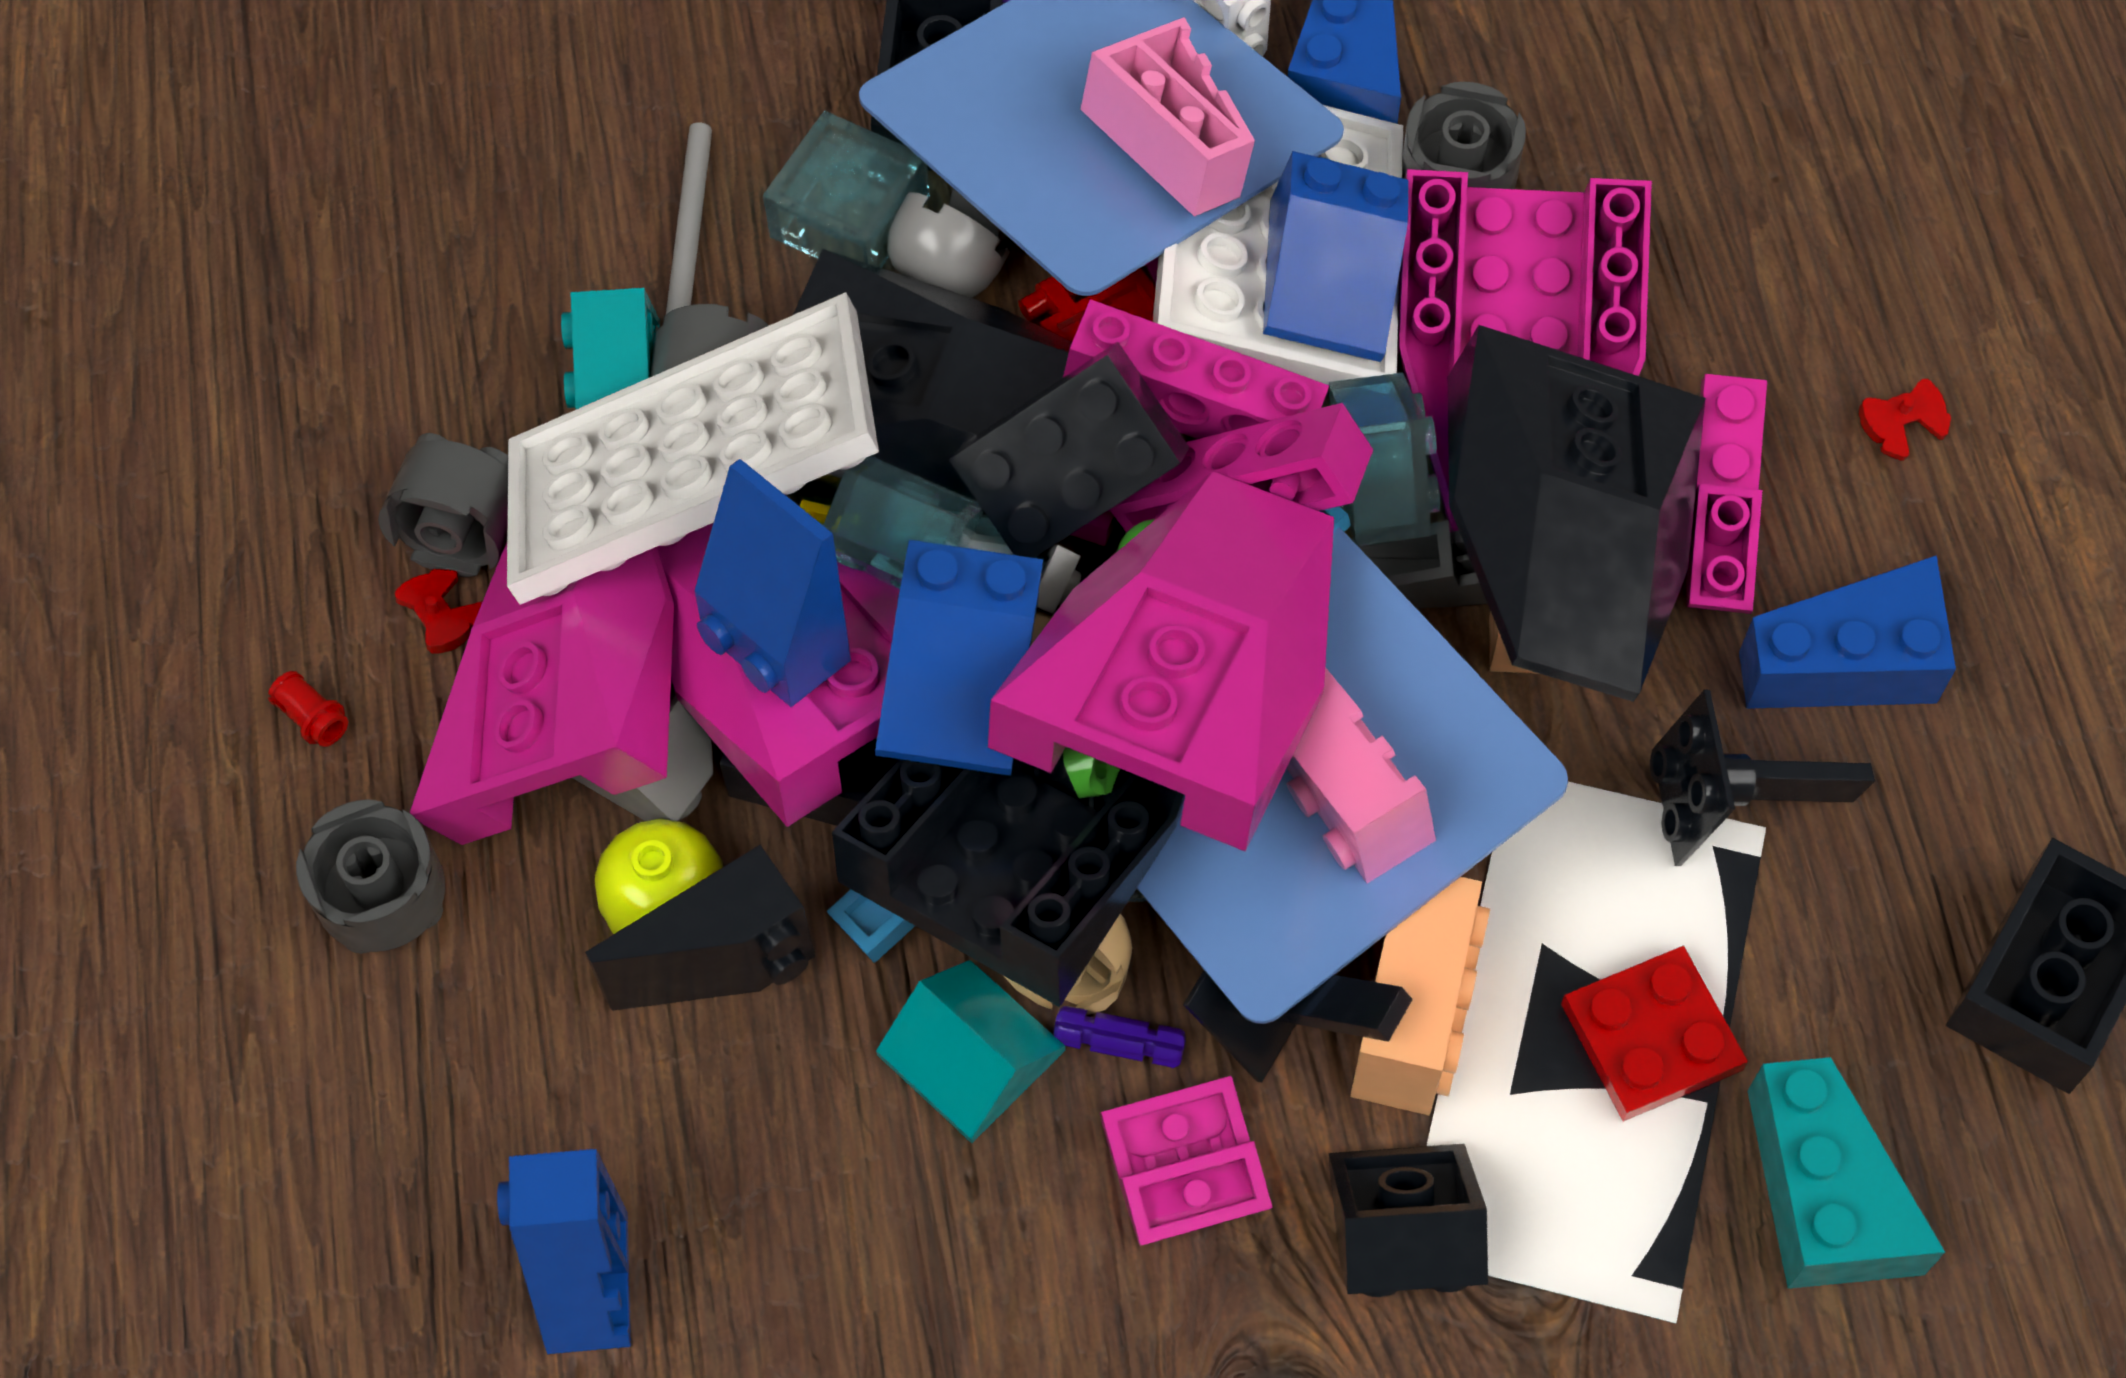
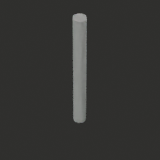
(689, 216)

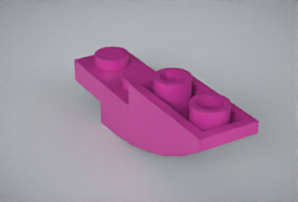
(1727, 496)

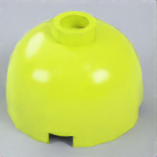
(650, 867)

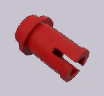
(319, 719)

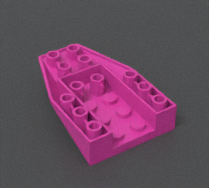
(1524, 264)
(1186, 656)
(553, 696)
(779, 748)

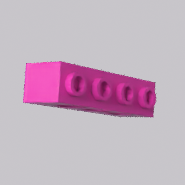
(1195, 381)
(1300, 457)

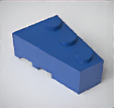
(1350, 57)
(1853, 645)
(570, 1248)

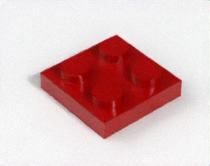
(1653, 1033)

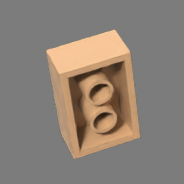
(1435, 963)

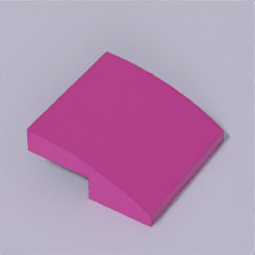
(1185, 1160)

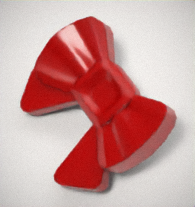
(1886, 418)
(444, 626)

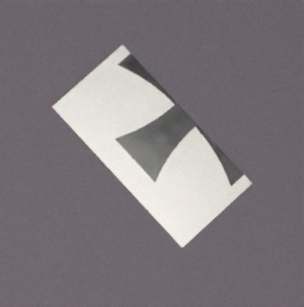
(1564, 1181)

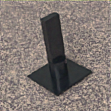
(1704, 784)
(1337, 1006)

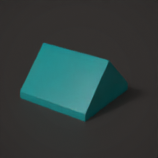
(967, 1047)

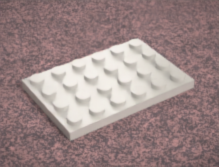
(1218, 276)
(658, 453)

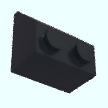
(1409, 1220)

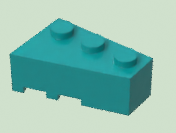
(609, 342)
(1831, 1183)

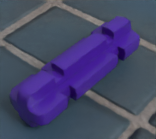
(1120, 1036)

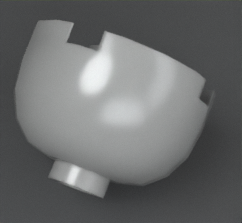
(943, 247)

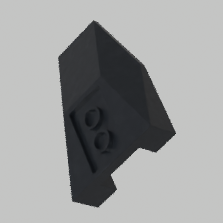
(933, 365)
(1572, 505)
(1005, 861)

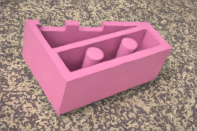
(1170, 116)
(1357, 789)

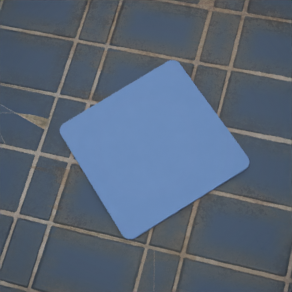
(1007, 130)
(1285, 911)

